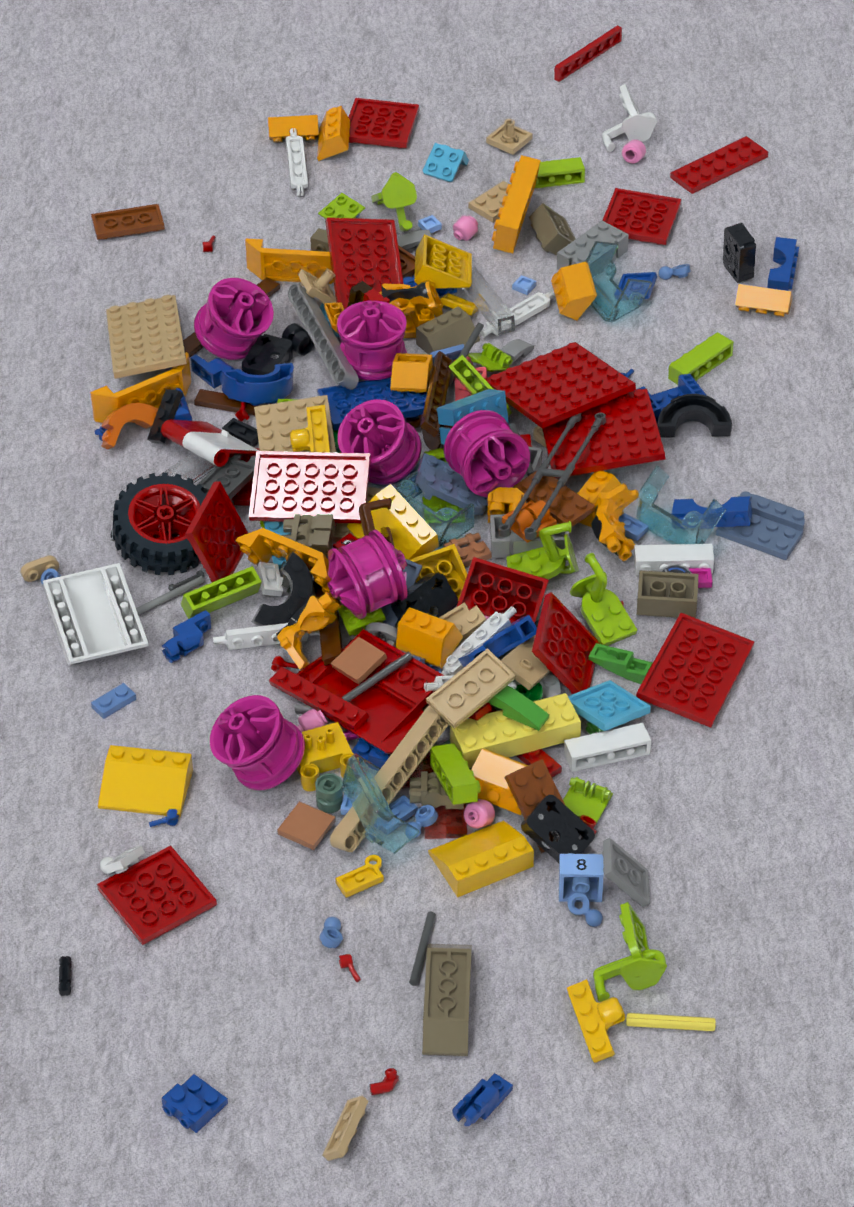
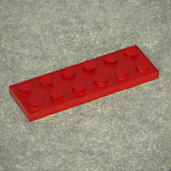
(719, 164)

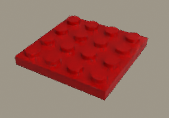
(382, 122)
(642, 215)
(215, 533)
(564, 645)
(156, 895)

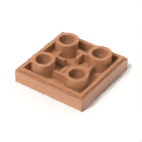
(358, 660)
(306, 825)

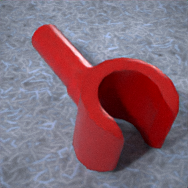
(208, 246)
(242, 414)
(279, 662)
(346, 961)

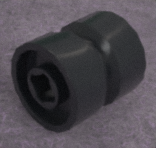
(301, 341)

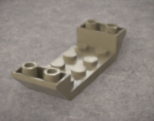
(447, 1000)

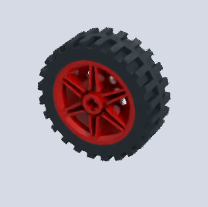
(167, 509)

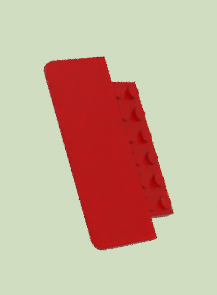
(391, 703)

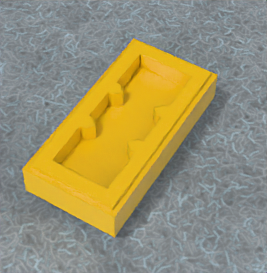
(454, 301)

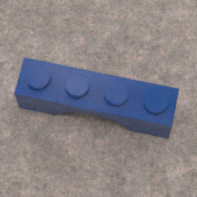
(786, 255)
(737, 511)
(505, 640)

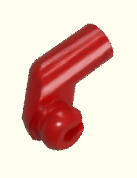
(387, 1084)

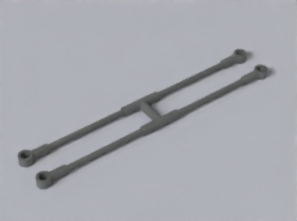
(530, 532)

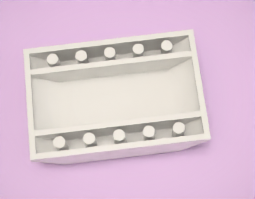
(94, 614)

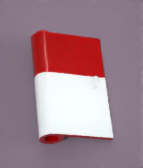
(205, 440)

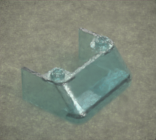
(611, 300)
(445, 522)
(691, 530)
(372, 807)

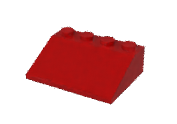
(499, 587)

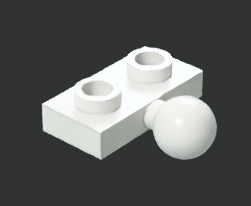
(270, 579)
(121, 863)

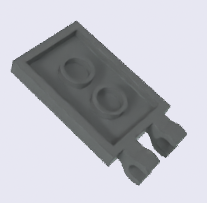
(233, 475)

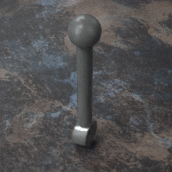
(173, 586)

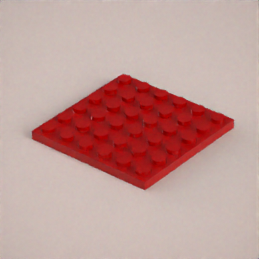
(560, 384)
(624, 440)

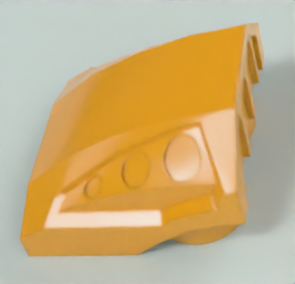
(503, 500)

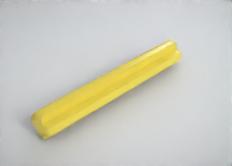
(670, 1022)

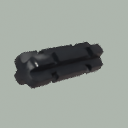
(65, 975)

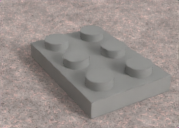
(626, 872)

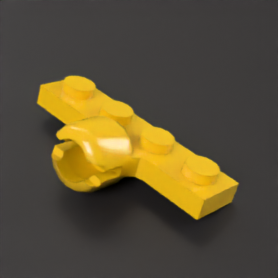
(315, 436)
(595, 1019)

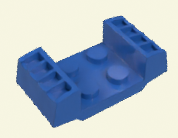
(686, 385)

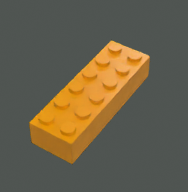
(515, 204)

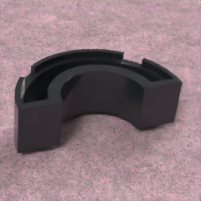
(694, 408)
(300, 592)

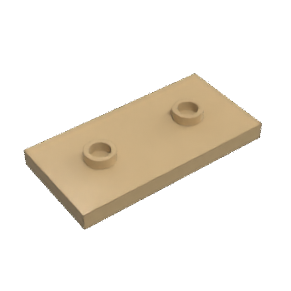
(525, 665)
(470, 688)

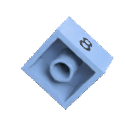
(581, 875)

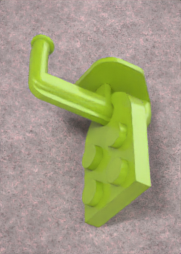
(397, 194)
(549, 559)
(602, 607)
(639, 969)

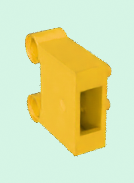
(324, 751)

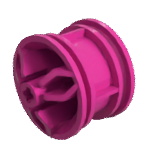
(233, 318)
(372, 337)
(382, 431)
(486, 452)
(367, 574)
(257, 742)

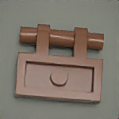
(473, 549)

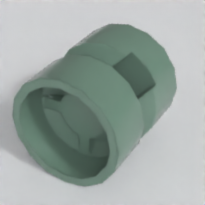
(329, 793)

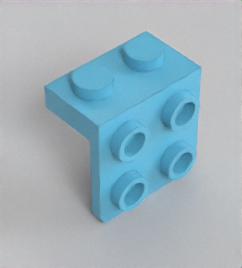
(444, 162)

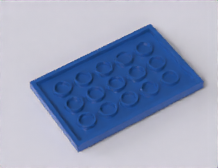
(343, 400)

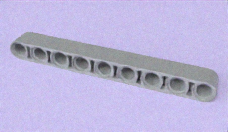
(323, 337)

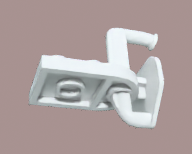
(636, 126)

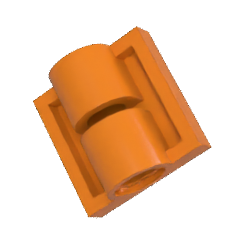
(526, 516)

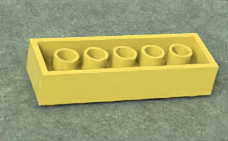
(514, 738)

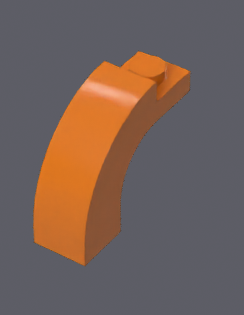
(136, 413)

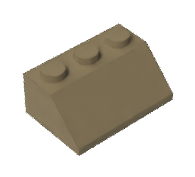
(551, 229)
(445, 331)
(667, 594)

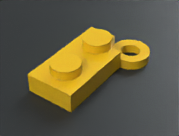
(361, 878)

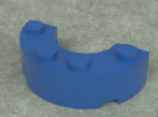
(258, 388)

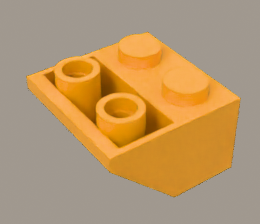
(411, 372)

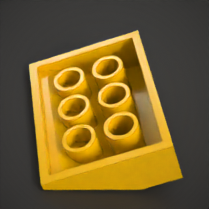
(442, 264)
(407, 527)
(446, 562)
(145, 780)
(483, 857)

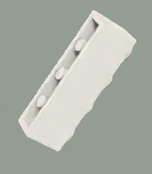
(659, 556)
(607, 747)

